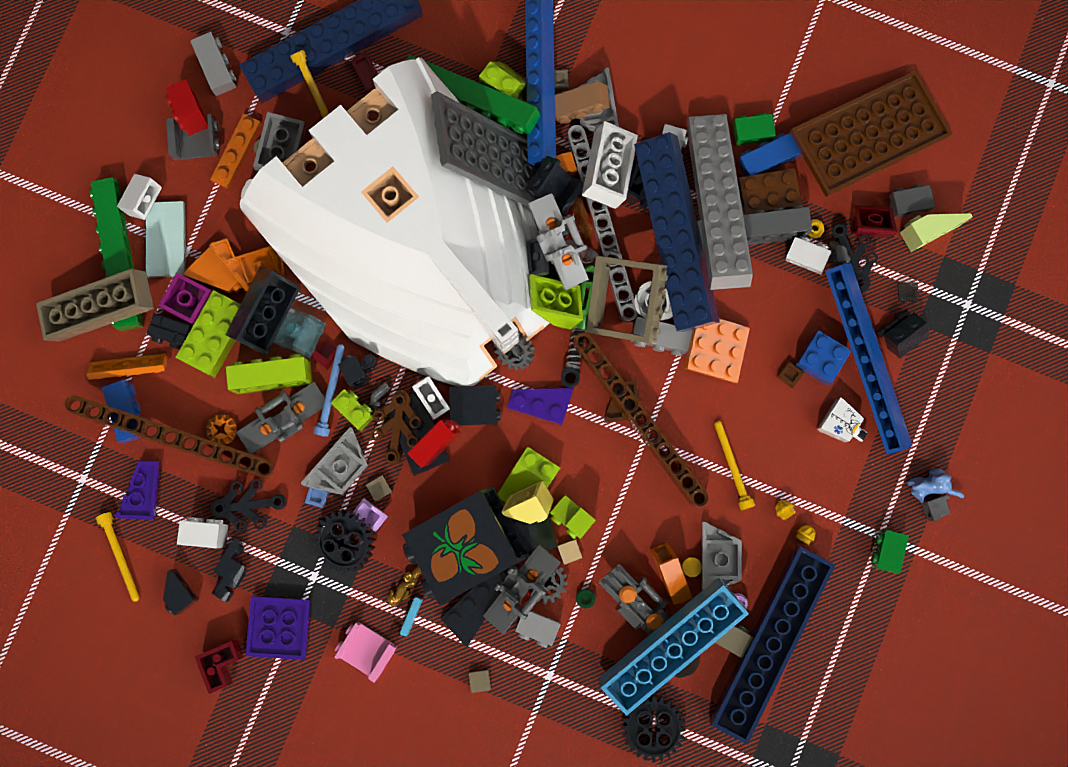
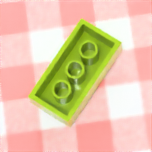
(207, 343)
(269, 375)

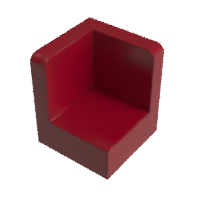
(325, 355)

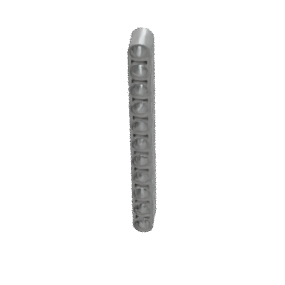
(602, 233)

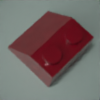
(873, 222)

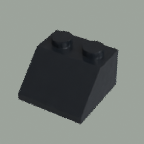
(536, 534)

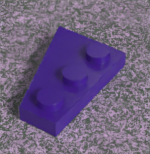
(542, 403)
(142, 493)

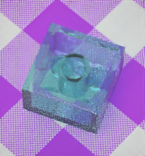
(300, 333)

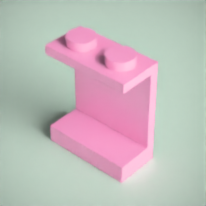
(365, 650)

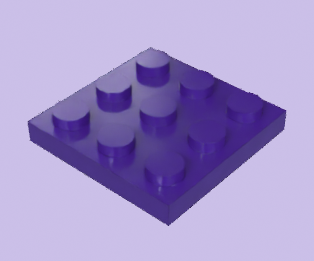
(278, 628)

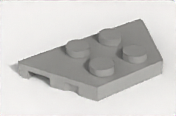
(609, 115)
(338, 467)
(720, 556)

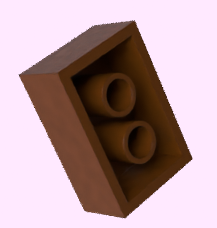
(769, 191)

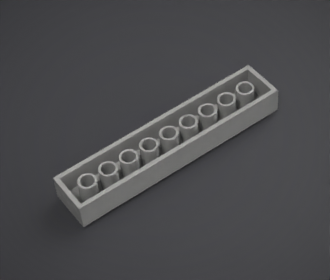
(719, 202)

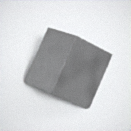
(936, 507)

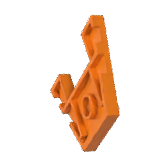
(247, 265)

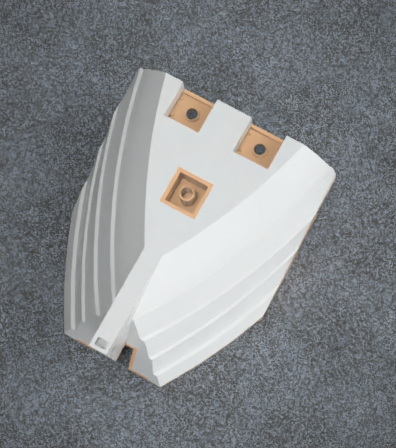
(394, 240)

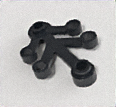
(855, 259)
(244, 505)

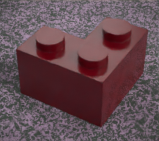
(213, 665)

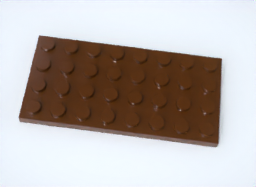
(870, 133)

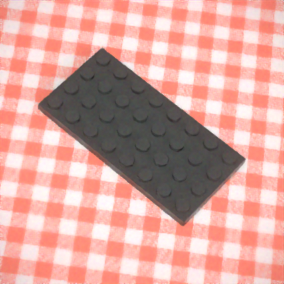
(482, 149)

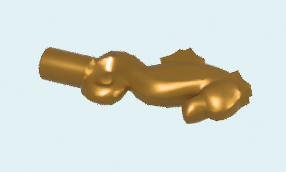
(402, 593)

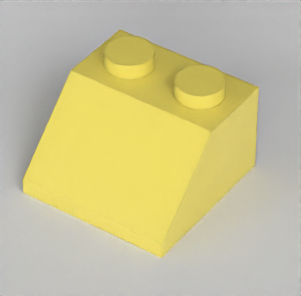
(529, 504)

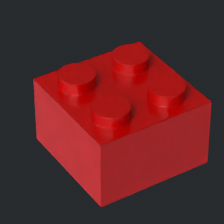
(186, 107)

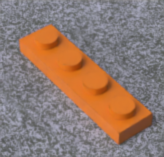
(236, 151)
(126, 366)

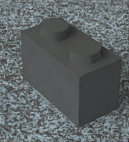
(911, 201)

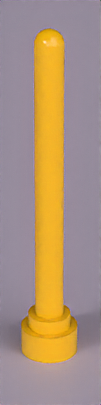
(300, 59)
(745, 500)
(105, 521)

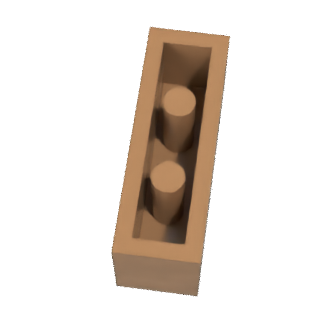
(581, 102)

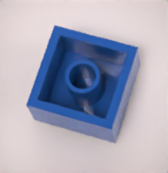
(823, 358)

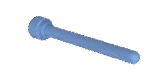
(322, 426)

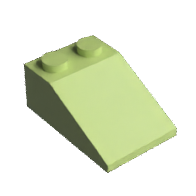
(930, 227)

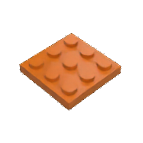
(718, 350)

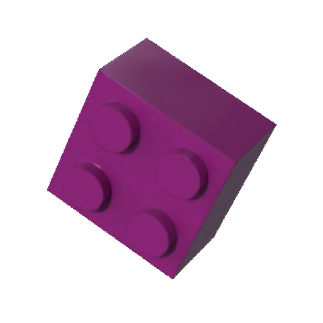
(185, 298)

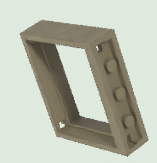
(599, 292)

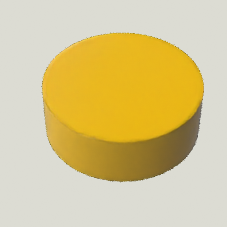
(691, 567)

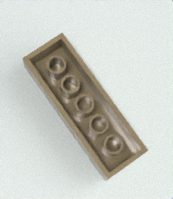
(94, 305)

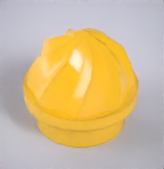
(784, 509)
(806, 534)

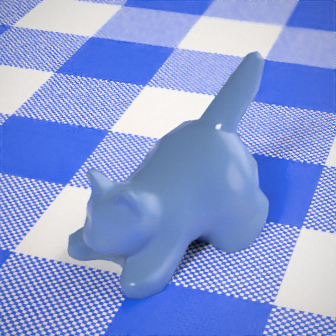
(937, 483)

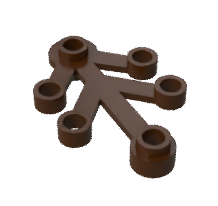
(398, 424)

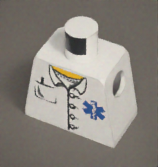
(842, 422)

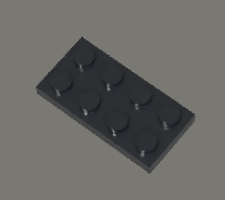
(421, 411)

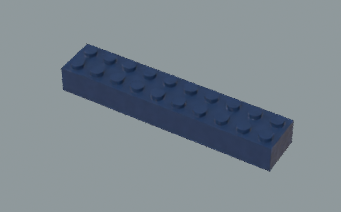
(327, 43)
(676, 232)
(772, 644)

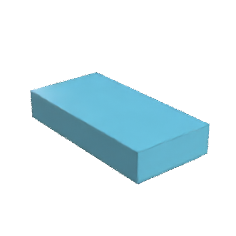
(410, 618)

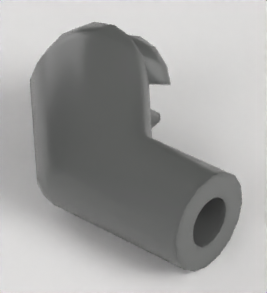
(840, 252)
(376, 394)

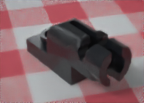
(231, 570)

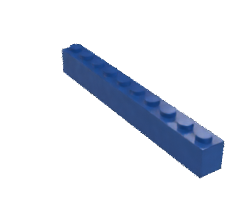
(540, 78)
(868, 358)

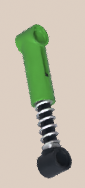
(572, 365)

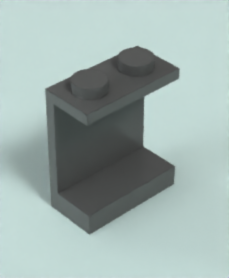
(194, 146)

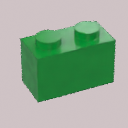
(753, 129)
(889, 551)

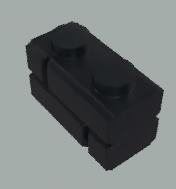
(168, 330)

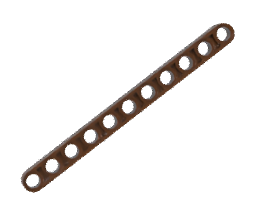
(642, 430)
(160, 436)

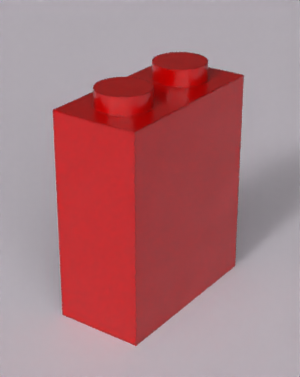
(435, 442)

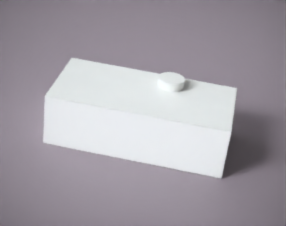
(609, 165)

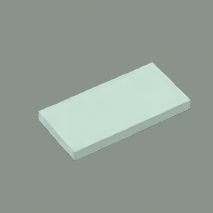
(165, 240)

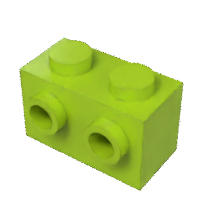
(350, 408)

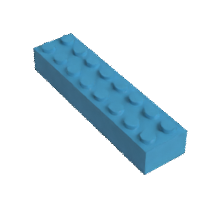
(672, 646)

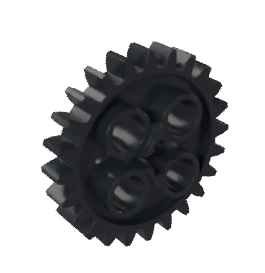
(344, 541)
(671, 728)

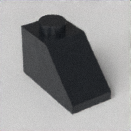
(177, 593)

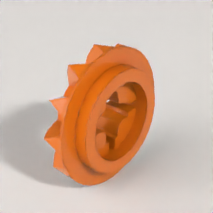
(230, 428)

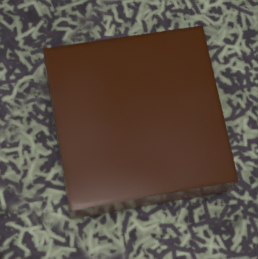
(790, 374)

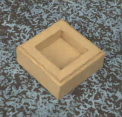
(569, 552)

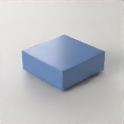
(316, 497)

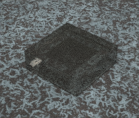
(907, 291)

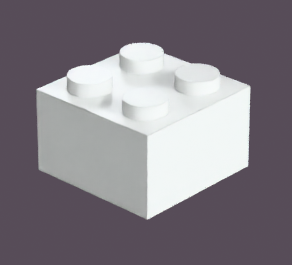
(203, 534)

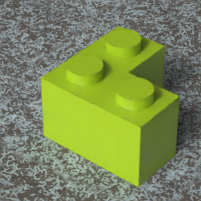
(572, 517)

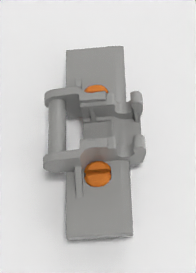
(553, 244)

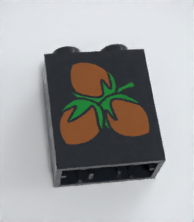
(464, 546)

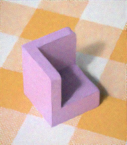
(372, 514)

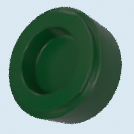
(585, 598)

